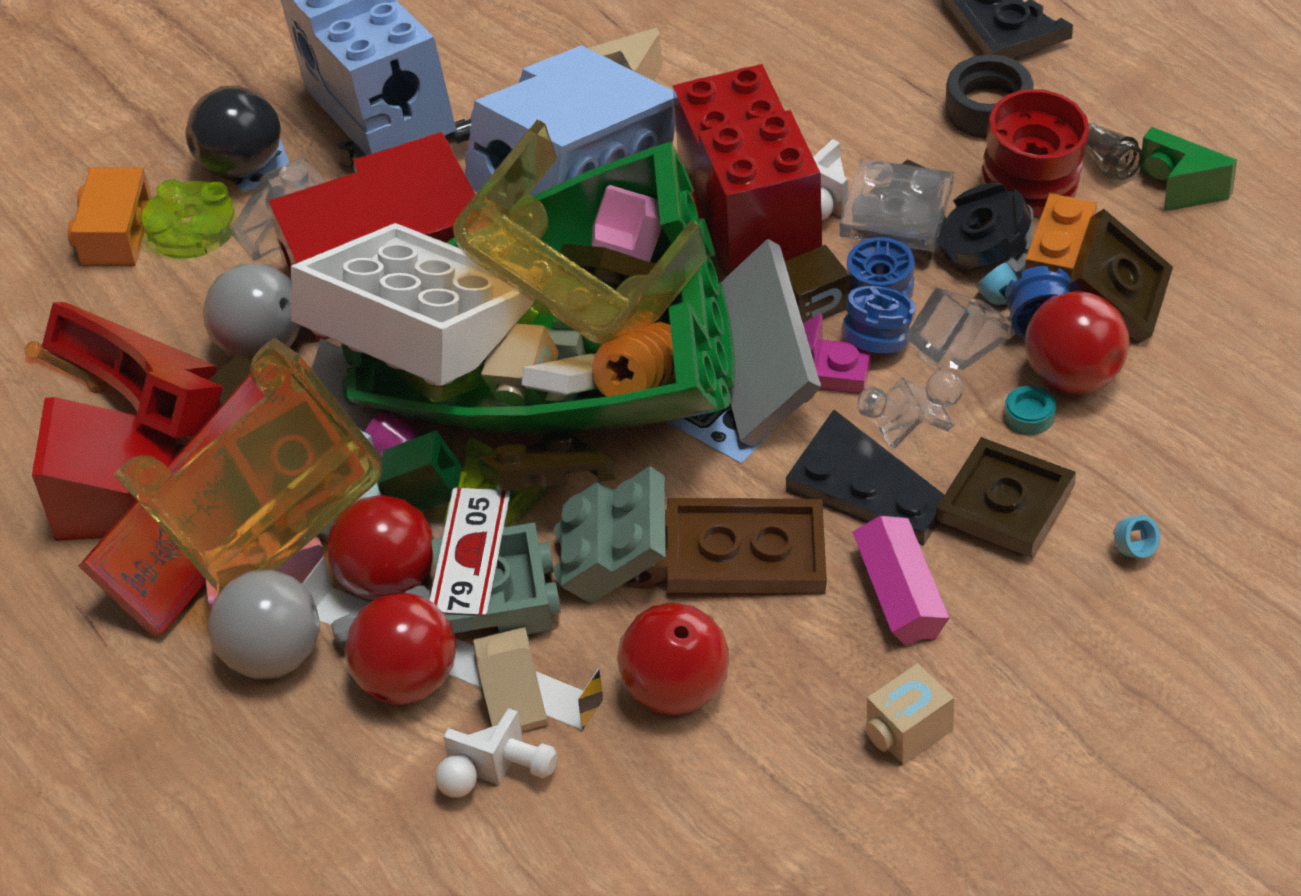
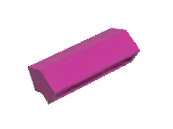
(901, 579)

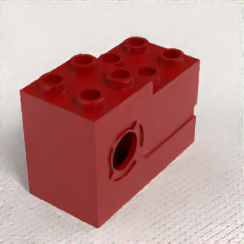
(748, 165)
(402, 185)

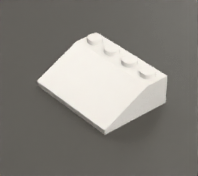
(406, 302)

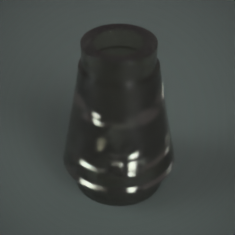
(1113, 152)

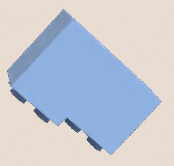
(370, 69)
(590, 111)

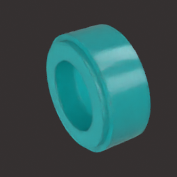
(1030, 410)

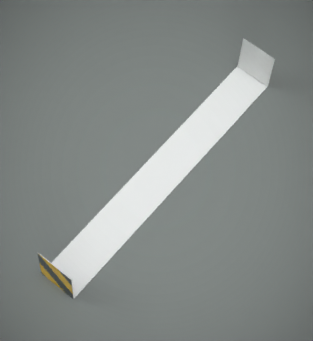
(559, 699)

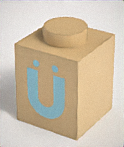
(504, 365)
(909, 714)

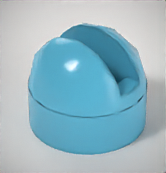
(995, 284)
(1137, 548)

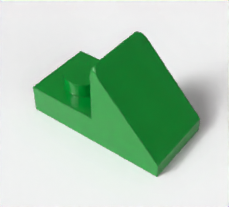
(1191, 170)

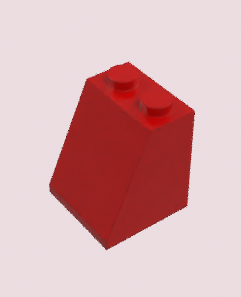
(76, 463)

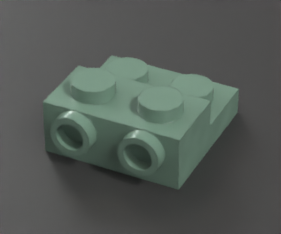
(611, 534)
(518, 588)

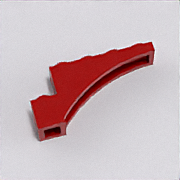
(160, 381)

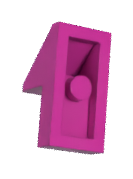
(837, 363)

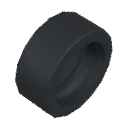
(978, 74)

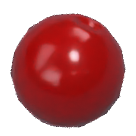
(1077, 342)
(380, 547)
(400, 648)
(673, 658)

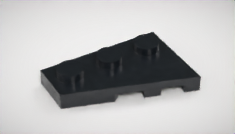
(1009, 26)
(862, 478)

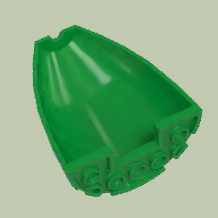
(696, 317)

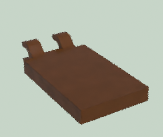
(741, 547)

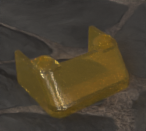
(504, 233)

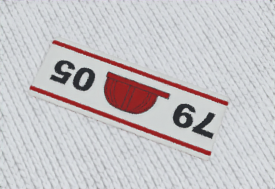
(469, 550)

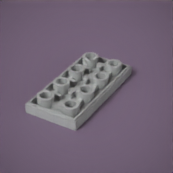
(769, 343)

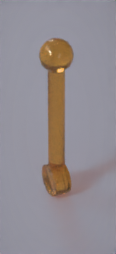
(34, 350)

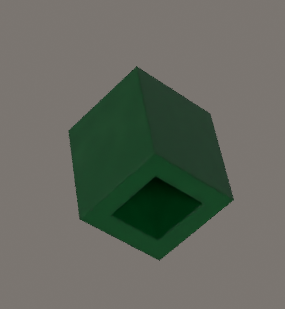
(420, 471)

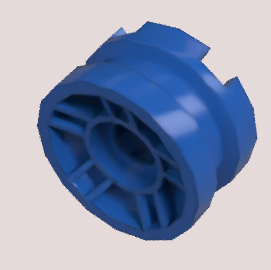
(882, 264)
(1031, 292)
(878, 319)

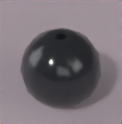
(233, 132)

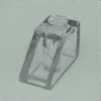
(254, 224)
(956, 330)

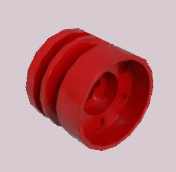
(1036, 145)

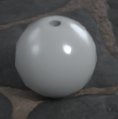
(249, 309)
(263, 624)

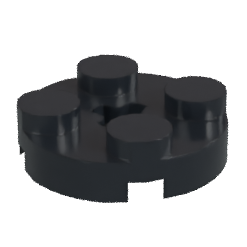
(1004, 236)

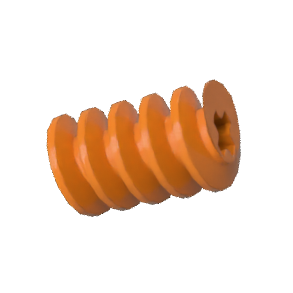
(635, 361)

